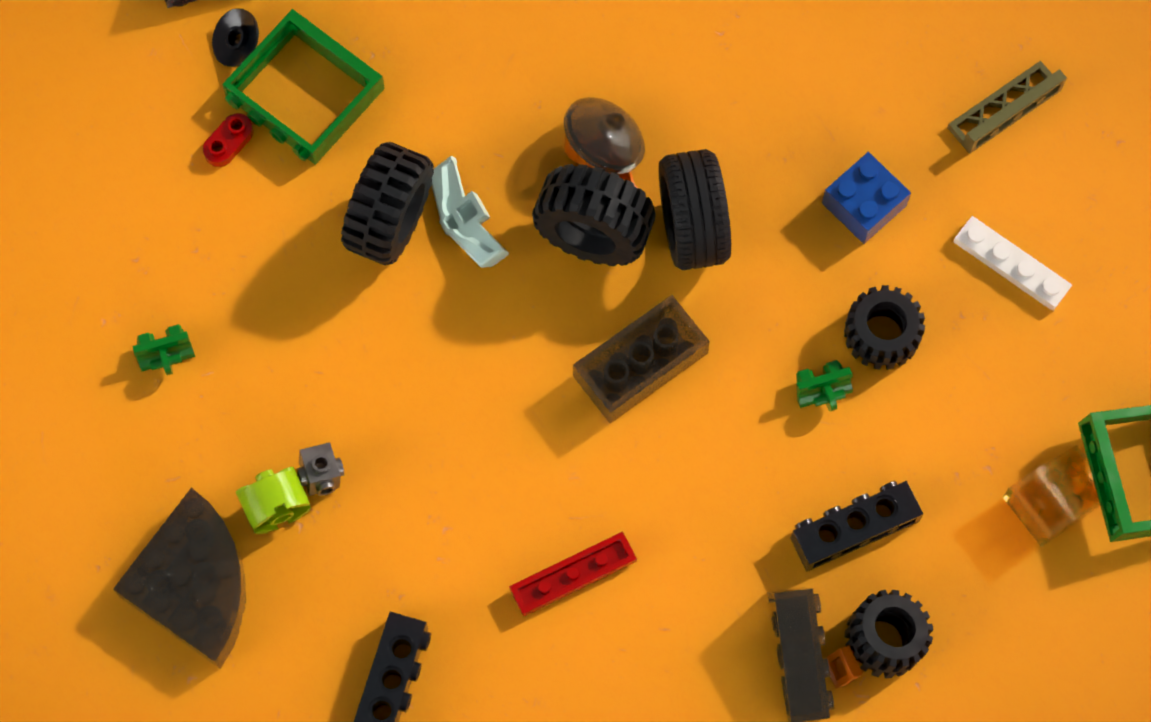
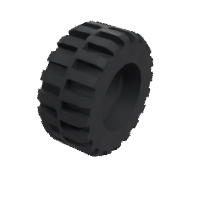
(387, 203)
(594, 215)

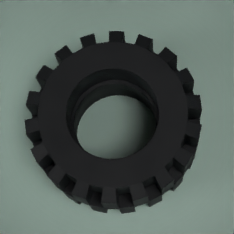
(891, 305)
(905, 617)

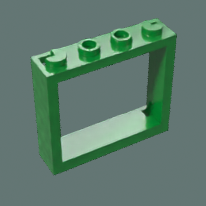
(299, 26)
(1106, 474)

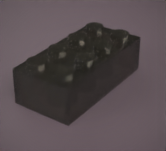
(640, 358)

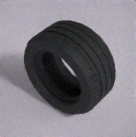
(695, 209)

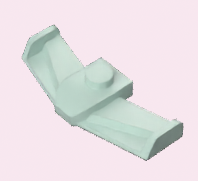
(463, 216)

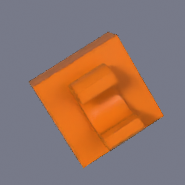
(843, 667)

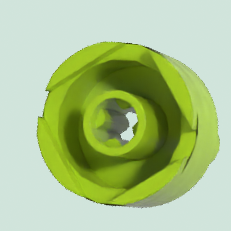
(273, 500)

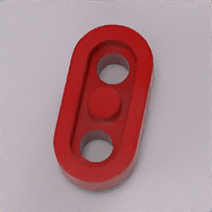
(230, 139)

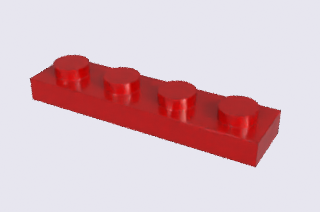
(573, 574)

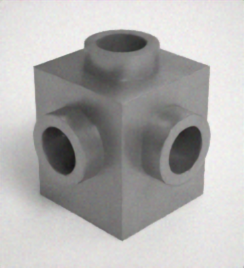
(320, 469)

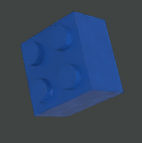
(866, 197)

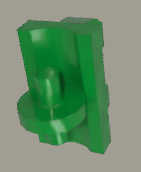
(164, 351)
(824, 388)

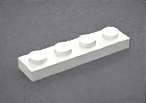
(1012, 263)

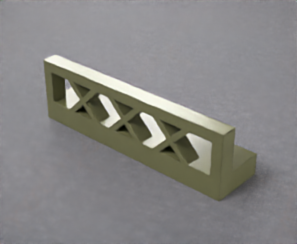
(1009, 111)

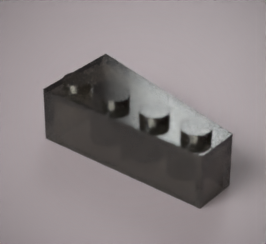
(801, 654)

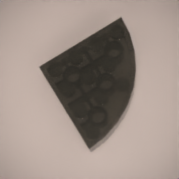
(191, 580)

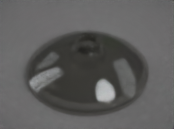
(604, 135)

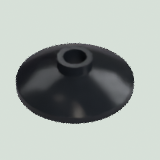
(235, 37)

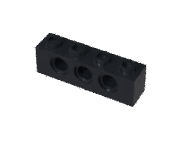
(816, 552)
(397, 631)

